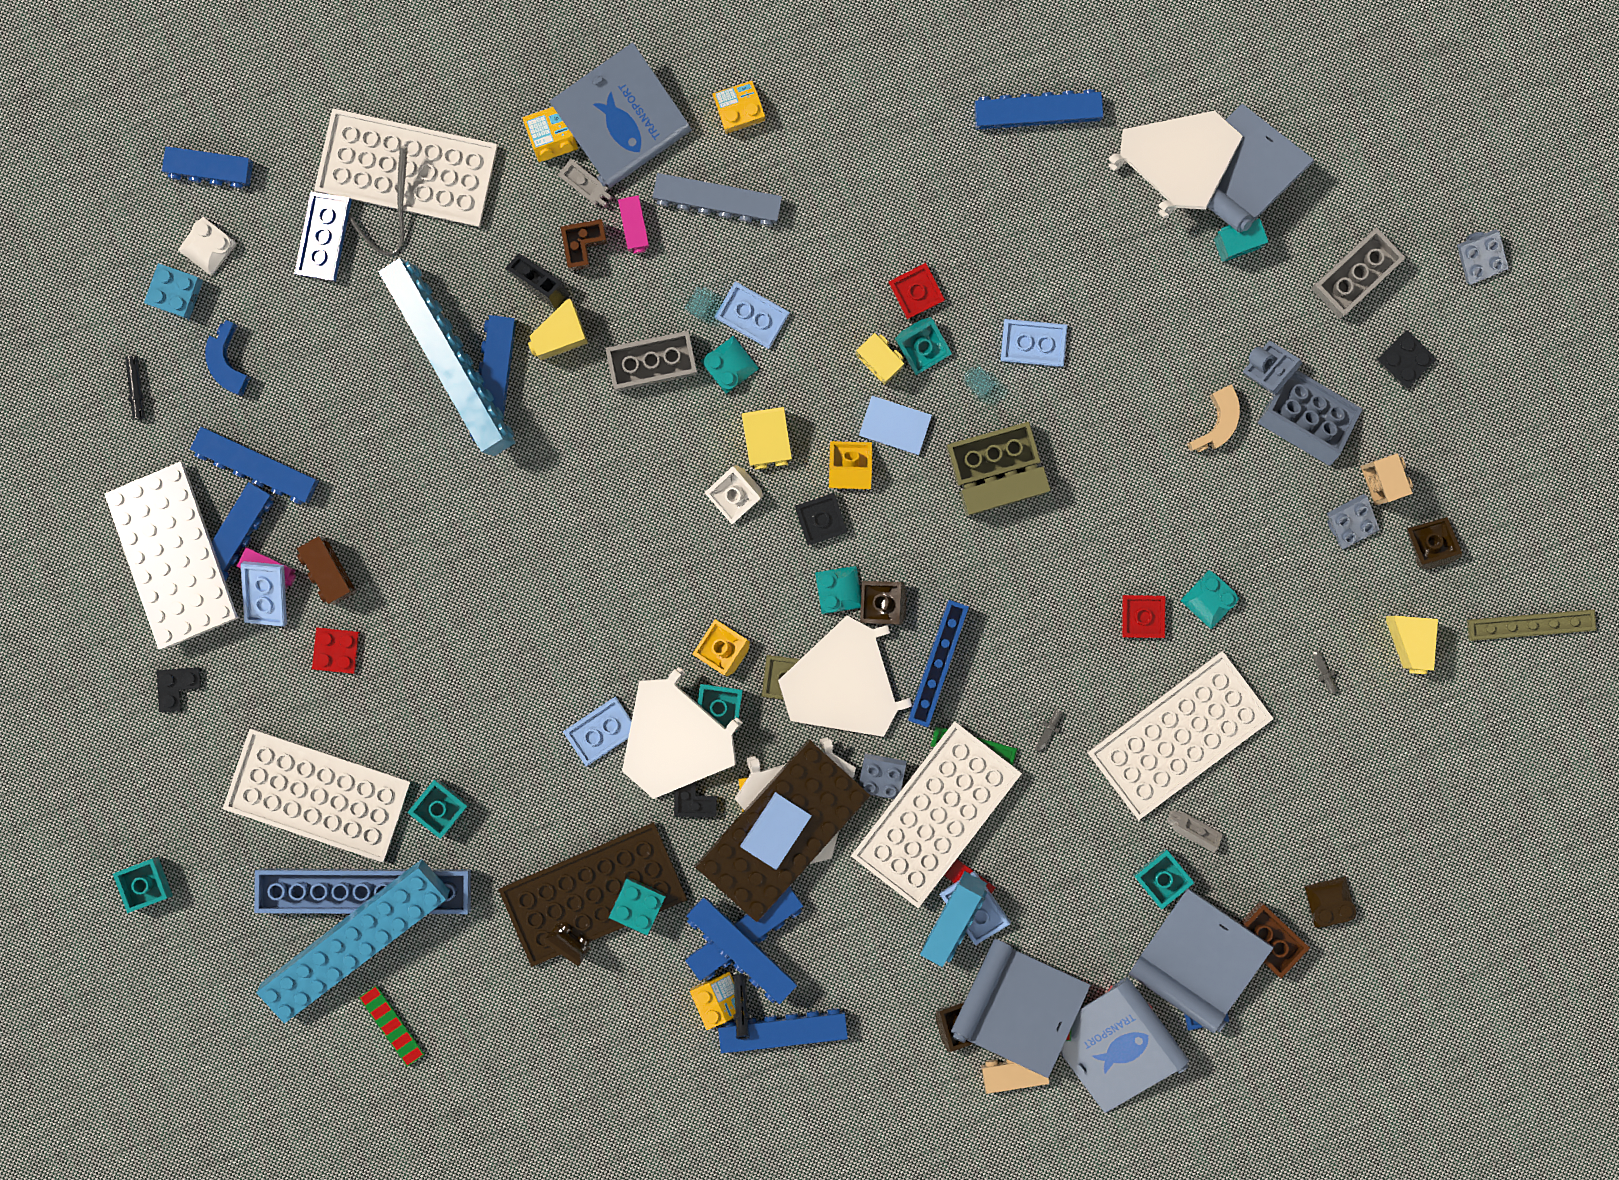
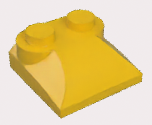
(722, 648)

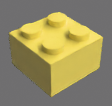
(880, 358)

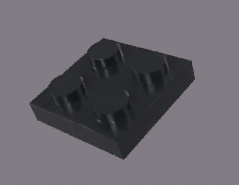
(1406, 359)
(820, 519)

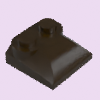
(1434, 544)
(883, 602)
(1330, 902)
(567, 944)
(945, 1020)

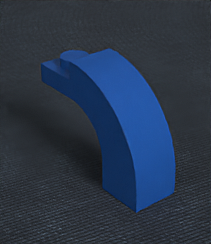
(218, 361)

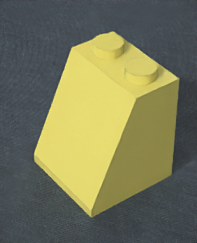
(558, 333)
(767, 438)
(1414, 641)

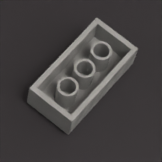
(1358, 273)
(651, 361)

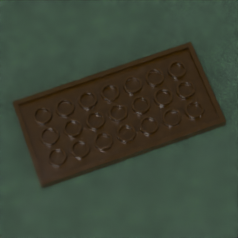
(815, 786)
(586, 889)

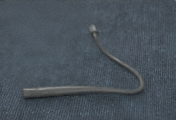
(400, 198)

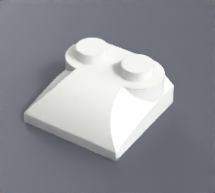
(207, 246)
(734, 493)

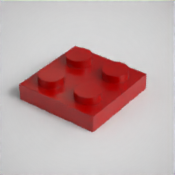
(916, 291)
(1143, 616)
(335, 650)

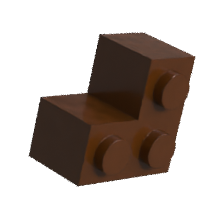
(577, 239)

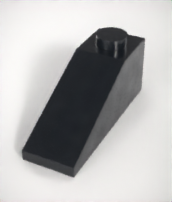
(538, 281)

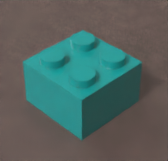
(1235, 244)
(720, 702)
(438, 808)
(1163, 878)
(142, 884)
(637, 906)

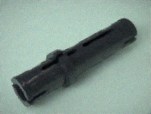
(135, 389)
(741, 1007)

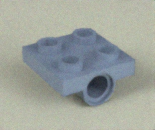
(1482, 256)
(1271, 366)
(1352, 521)
(882, 775)

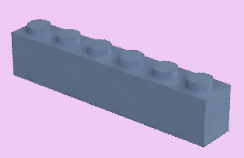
(717, 198)

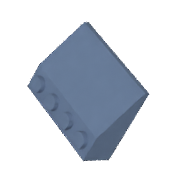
(1311, 417)

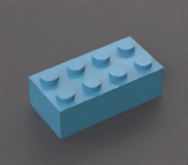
(954, 919)

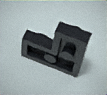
(170, 684)
(692, 805)

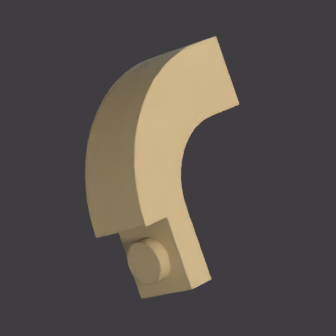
(1228, 413)

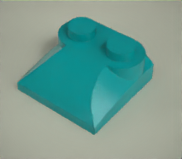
(922, 345)
(729, 365)
(838, 589)
(1210, 599)

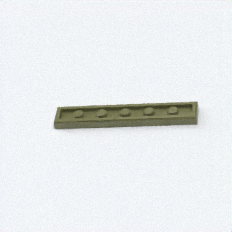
(1531, 625)

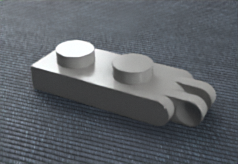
(584, 183)
(1195, 830)

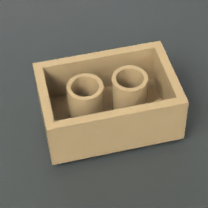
(1387, 479)

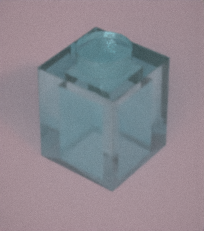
(700, 303)
(978, 382)

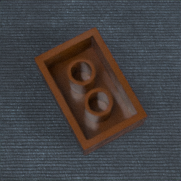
(326, 570)
(1287, 945)

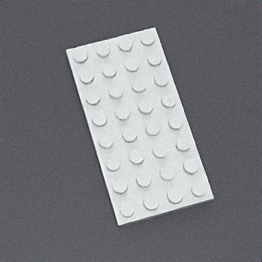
(444, 171)
(171, 556)
(1180, 735)
(317, 795)
(936, 814)

